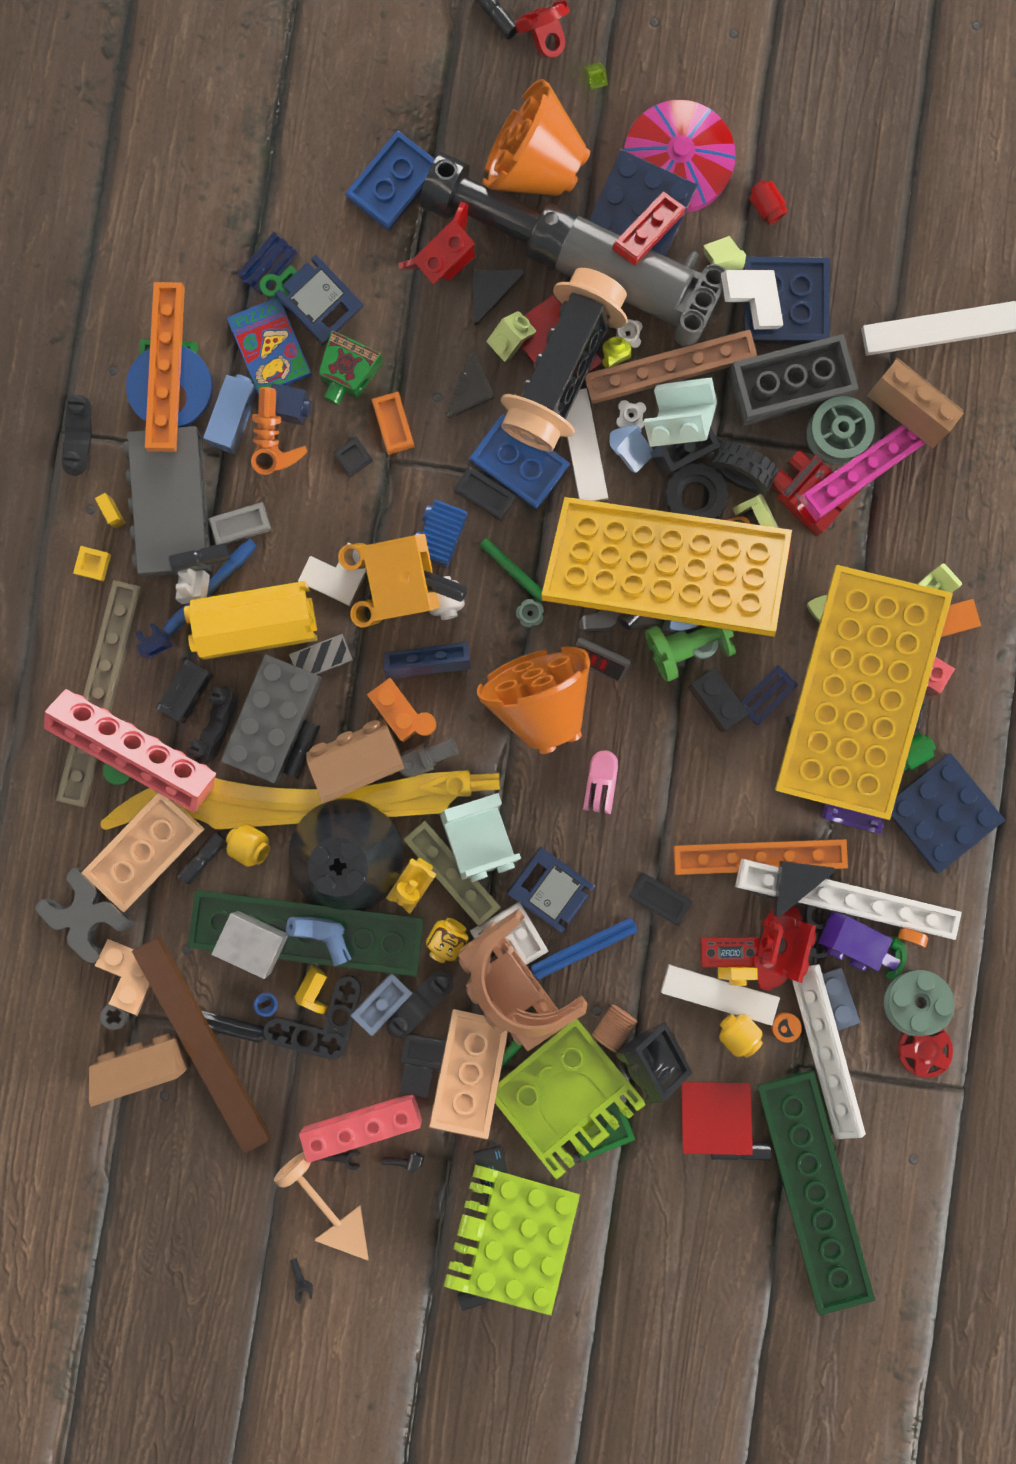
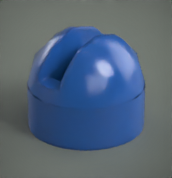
(267, 1010)

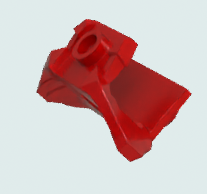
(446, 252)
(793, 962)

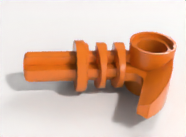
(266, 434)

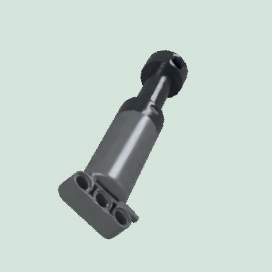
(572, 242)

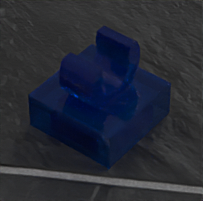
(155, 644)

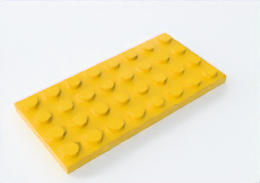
(668, 566)
(863, 691)

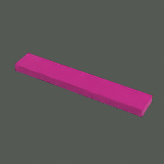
(860, 471)

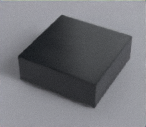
(353, 457)
(416, 1080)

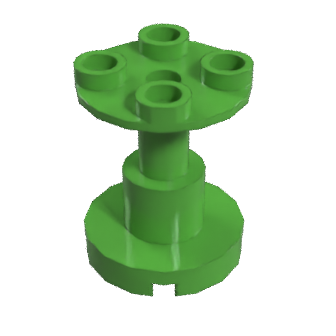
(680, 646)

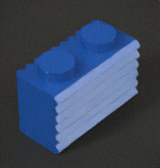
(442, 531)

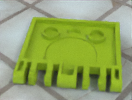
(562, 1093)
(517, 1241)

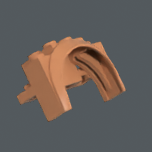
(507, 987)

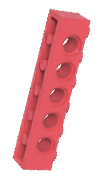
(88, 735)

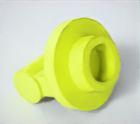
(616, 351)

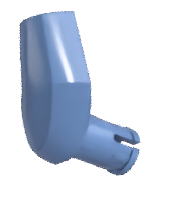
(321, 929)

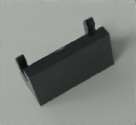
(185, 691)

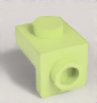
(510, 335)
(942, 579)

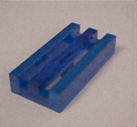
(259, 256)
(784, 677)

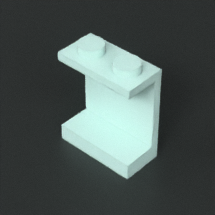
(684, 412)
(478, 838)

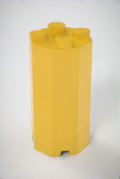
(251, 620)

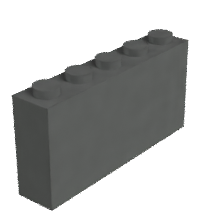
(167, 502)

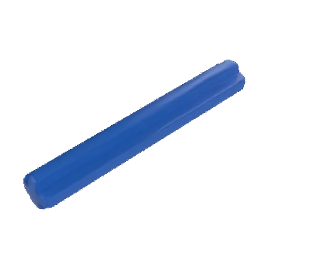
(584, 948)

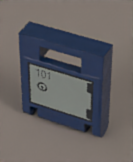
(315, 295)
(556, 892)

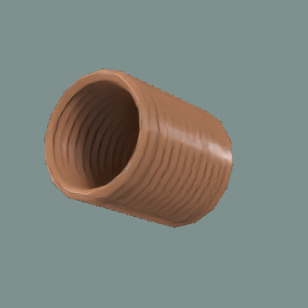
(614, 1028)

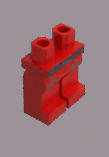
(809, 474)

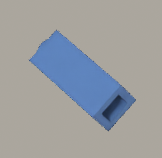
(231, 413)

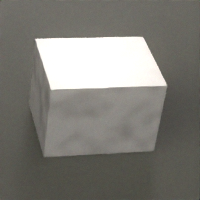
(250, 944)

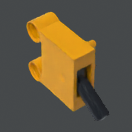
(398, 579)

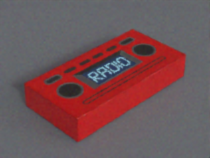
(728, 951)

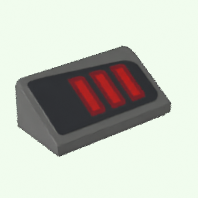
(604, 661)

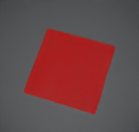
(716, 1118)

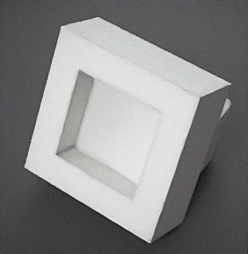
(191, 585)

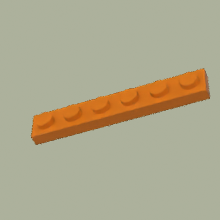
(164, 367)
(727, 857)

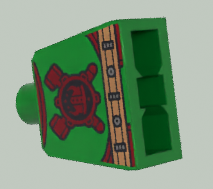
(347, 367)

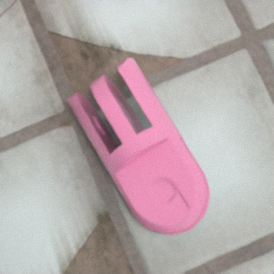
(602, 772)

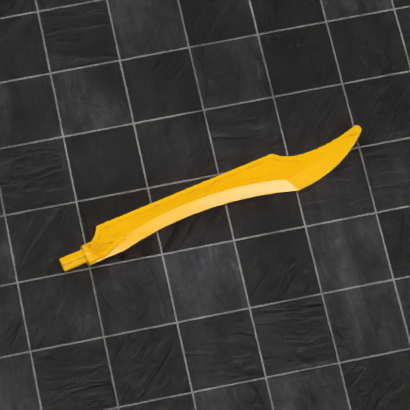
(239, 804)

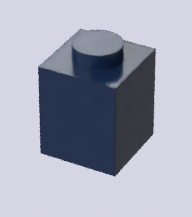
(292, 404)

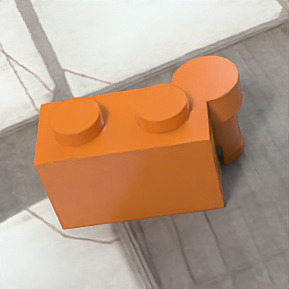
(400, 713)

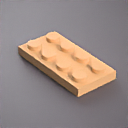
(142, 851)
(468, 1076)

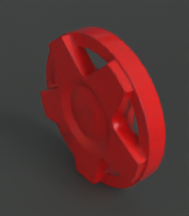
(926, 1052)

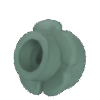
(530, 605)

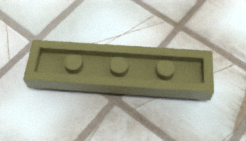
(468, 894)

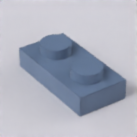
(840, 998)
(381, 1004)

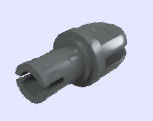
(424, 758)

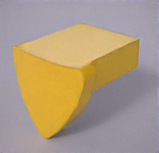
(309, 990)

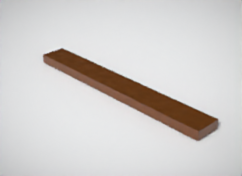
(201, 1044)

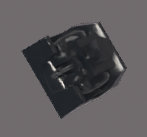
(655, 1063)

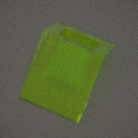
(596, 75)

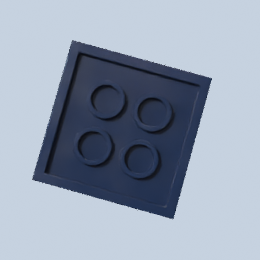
(632, 189)
(802, 295)
(944, 813)

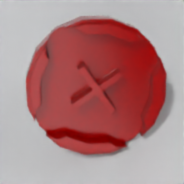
(544, 22)

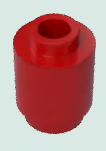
(768, 201)

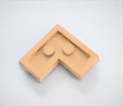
(133, 984)

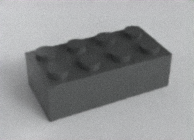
(792, 379)
(271, 719)

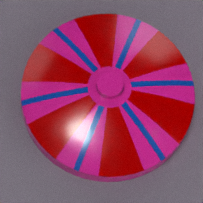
(687, 142)

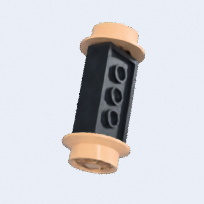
(587, 311)

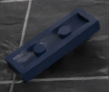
(427, 660)

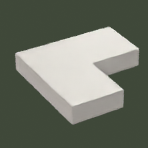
(760, 290)
(333, 581)
(523, 938)

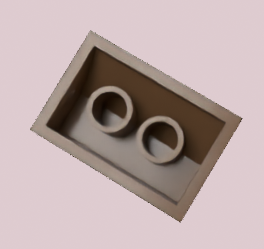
(915, 403)
(354, 760)
(136, 1068)

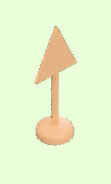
(346, 1233)

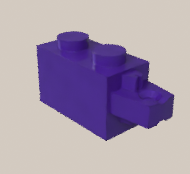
(857, 942)

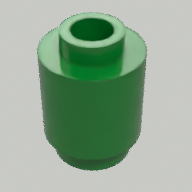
(920, 751)

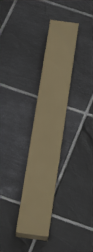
(101, 685)

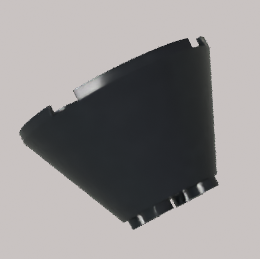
(349, 834)

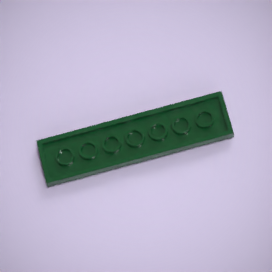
(372, 938)
(815, 1192)

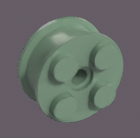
(828, 441)
(935, 1000)

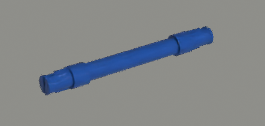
(223, 573)

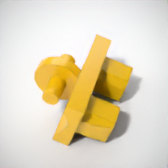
(412, 884)

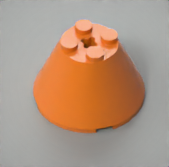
(536, 147)
(540, 696)

